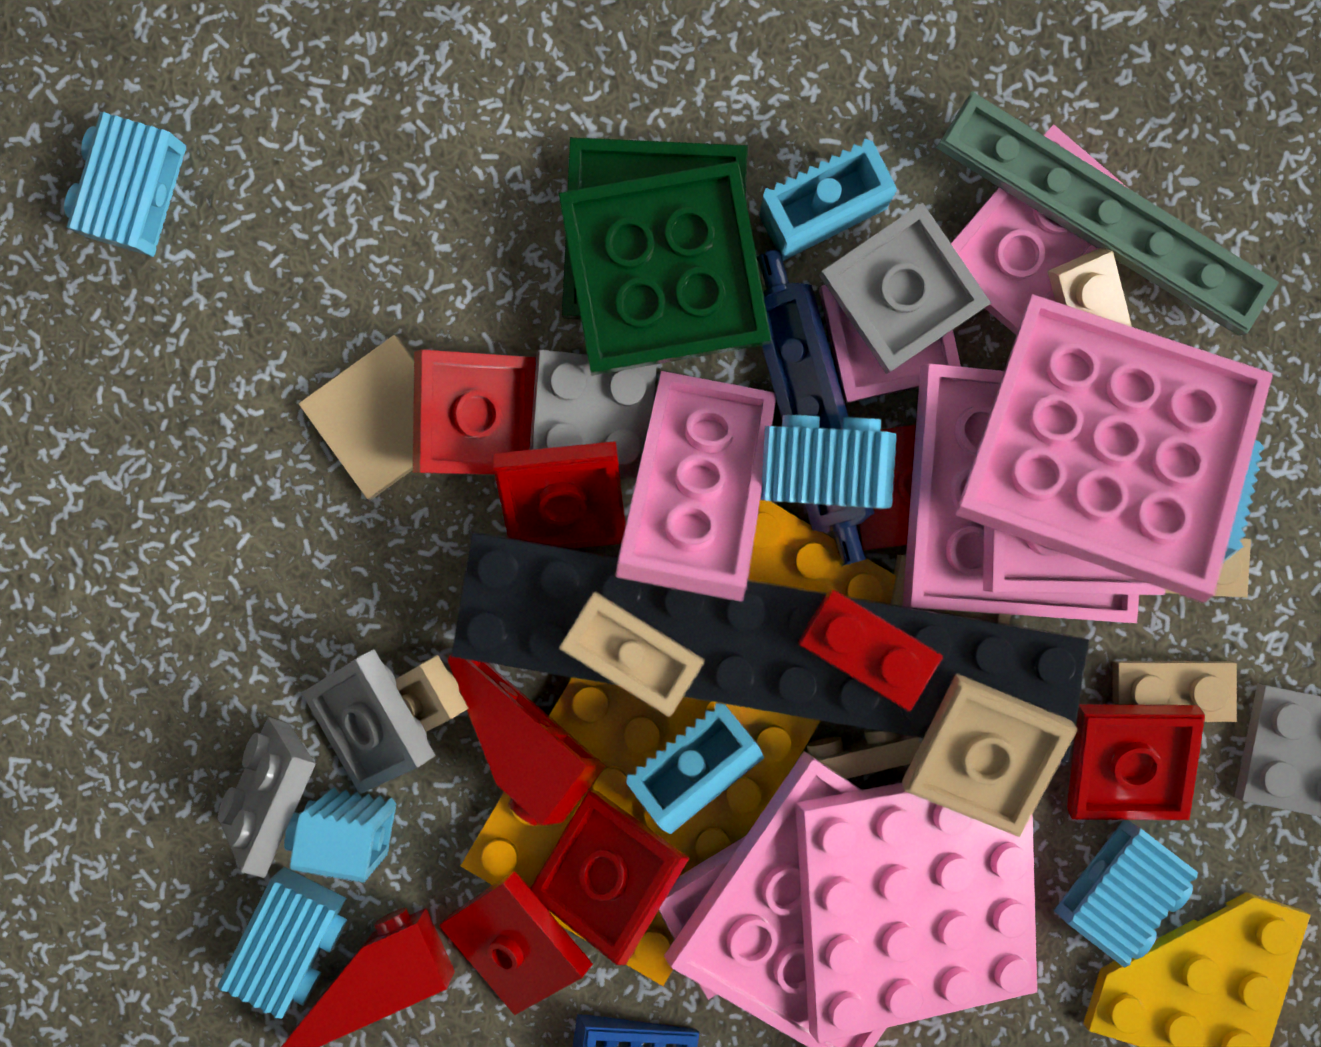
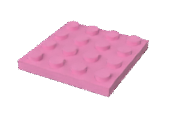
(1117, 448)
(947, 549)
(909, 911)
(750, 926)

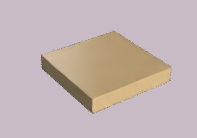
(369, 416)
(988, 755)

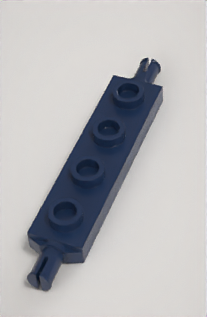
(807, 384)

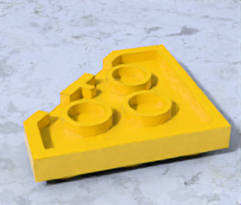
(1205, 980)

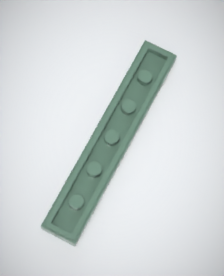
(1107, 214)

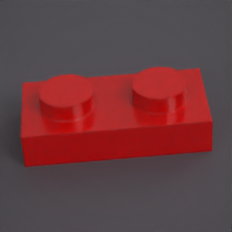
(870, 649)

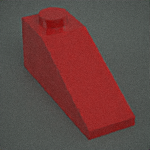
(525, 748)
(387, 974)

